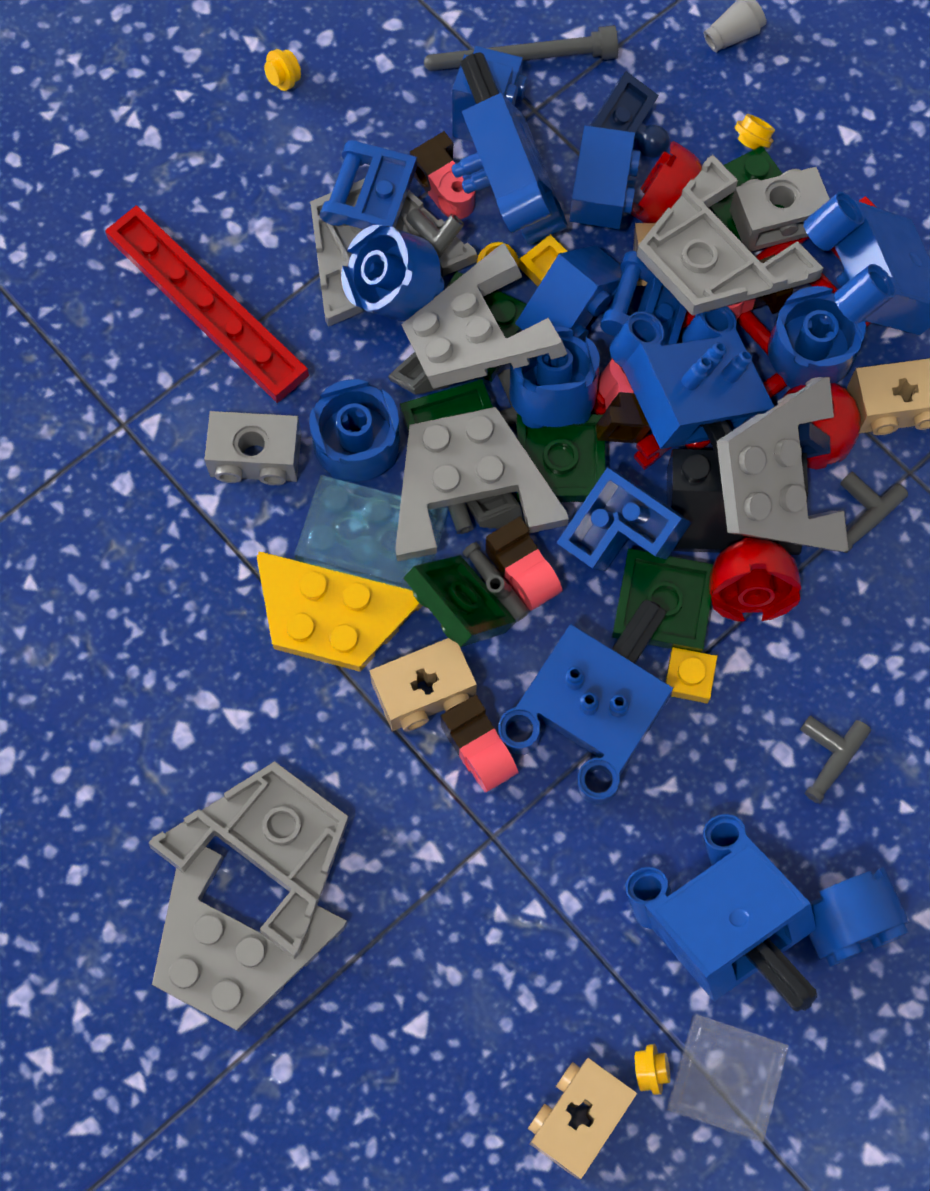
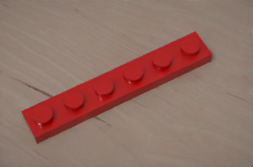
(207, 304)

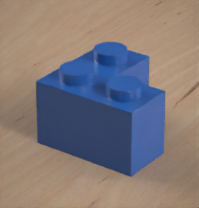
(508, 78)
(604, 177)
(574, 290)
(617, 512)

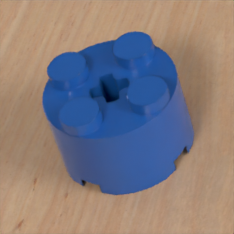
(391, 272)
(813, 338)
(557, 389)
(359, 454)
(856, 913)

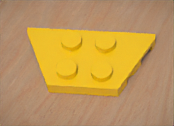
(330, 612)

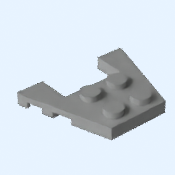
(334, 241)
(706, 261)
(459, 335)
(463, 462)
(766, 478)
(277, 828)
(220, 961)

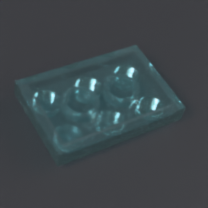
(356, 532)

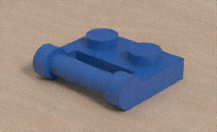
(382, 190)
(655, 301)

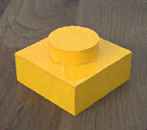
(540, 258)
(691, 674)

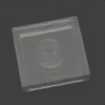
(727, 1078)

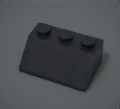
(697, 494)

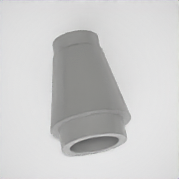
(736, 24)

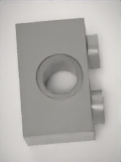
(764, 224)
(234, 432)

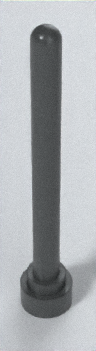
(599, 43)

